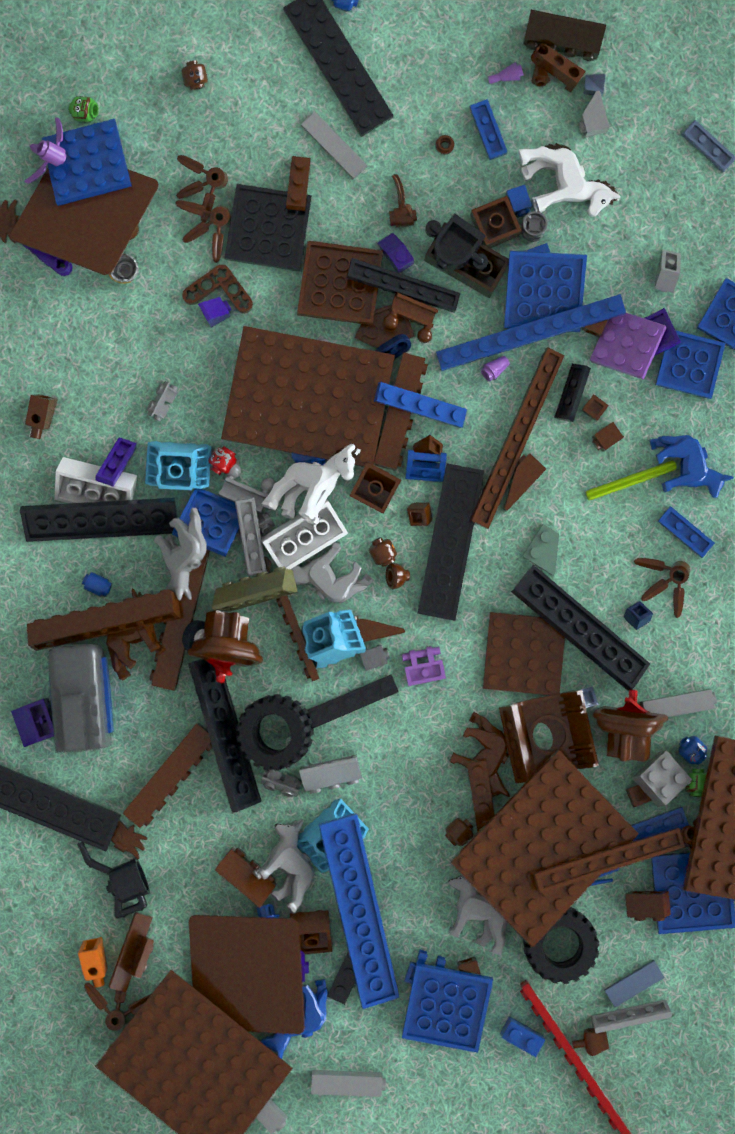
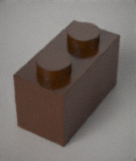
(648, 905)

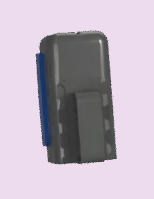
(80, 698)

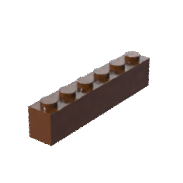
(398, 420)
(168, 776)

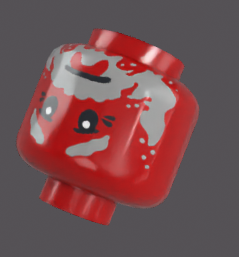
(222, 460)

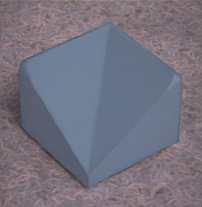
(594, 83)

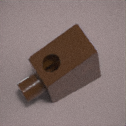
(40, 406)

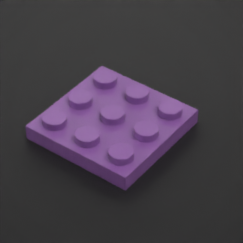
(628, 344)

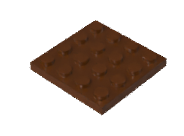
(328, 292)
(523, 655)

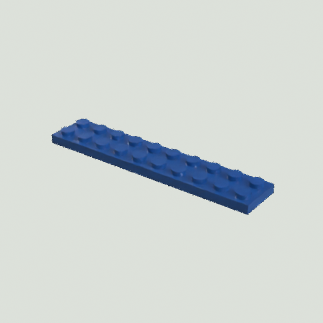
(359, 910)

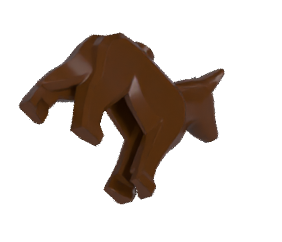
(119, 645)
(494, 751)

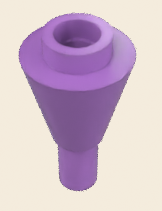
(510, 73)

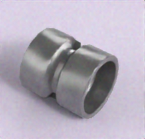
(534, 226)

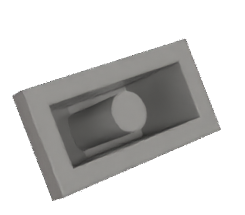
(594, 118)
(668, 271)

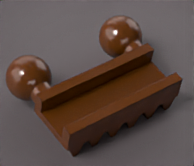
(413, 311)

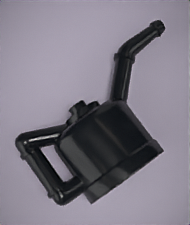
(124, 883)

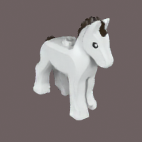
(569, 179)
(316, 479)

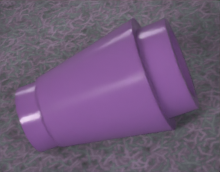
(494, 368)

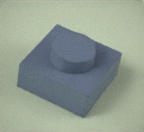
(589, 697)

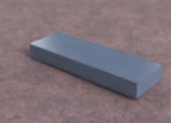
(708, 146)
(634, 983)

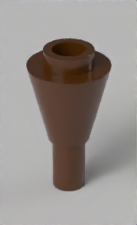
(540, 76)

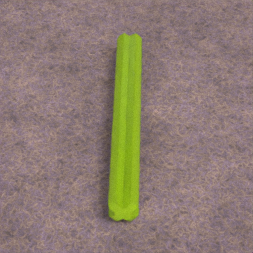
(631, 480)

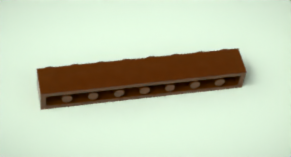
(103, 620)
(171, 660)

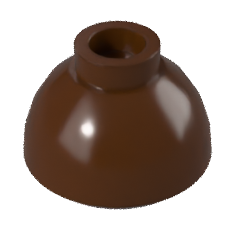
(396, 576)

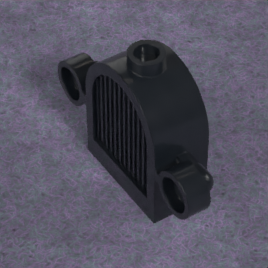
(457, 244)

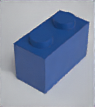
(522, 1036)

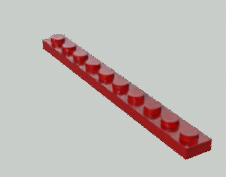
(572, 1058)

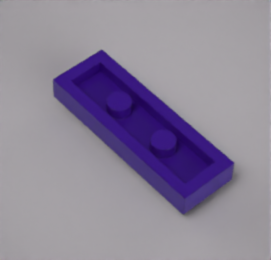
(116, 462)

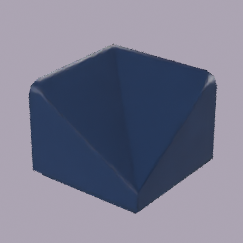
(638, 615)

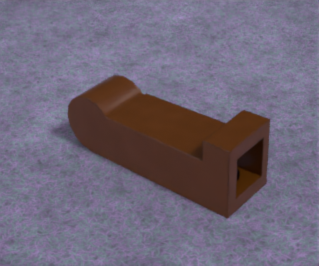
(557, 66)

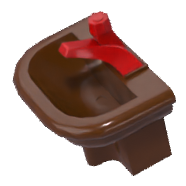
(226, 643)
(629, 728)

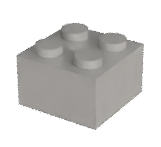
(662, 778)

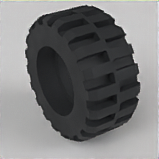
(254, 745)
(575, 966)

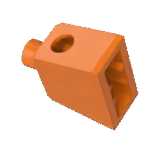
(93, 961)

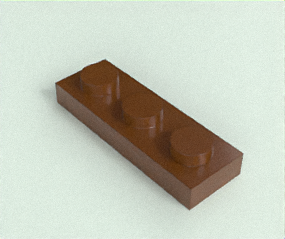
(298, 183)

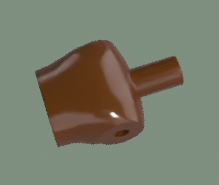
(593, 1042)

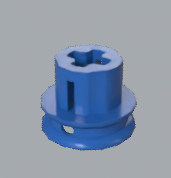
(267, 911)

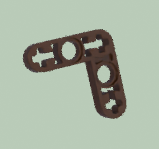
(224, 283)

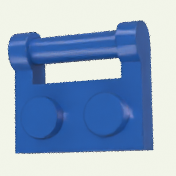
(425, 470)

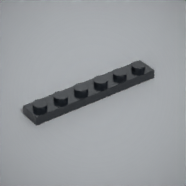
(405, 285)
(352, 701)

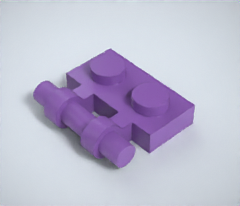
(423, 672)

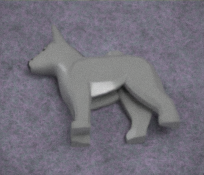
(187, 556)
(323, 578)
(289, 860)
(475, 907)

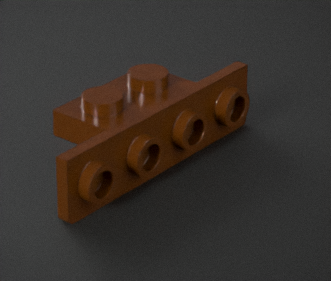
(133, 954)

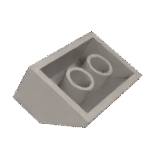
(331, 774)

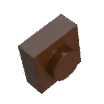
(595, 407)
(637, 796)

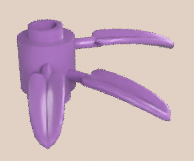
(49, 152)

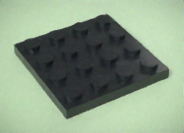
(265, 230)

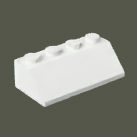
(77, 484)
(299, 540)

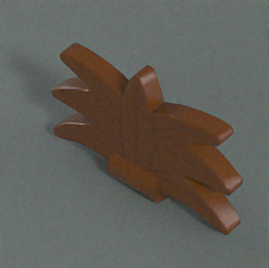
(7, 220)
(127, 840)

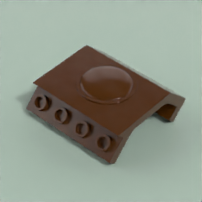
(568, 723)

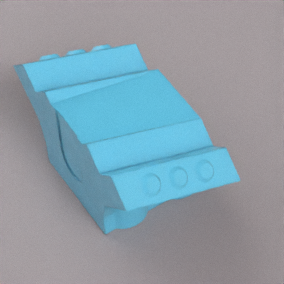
(178, 465)
(332, 638)
(311, 841)

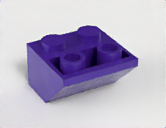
(34, 722)

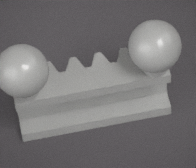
(234, 490)

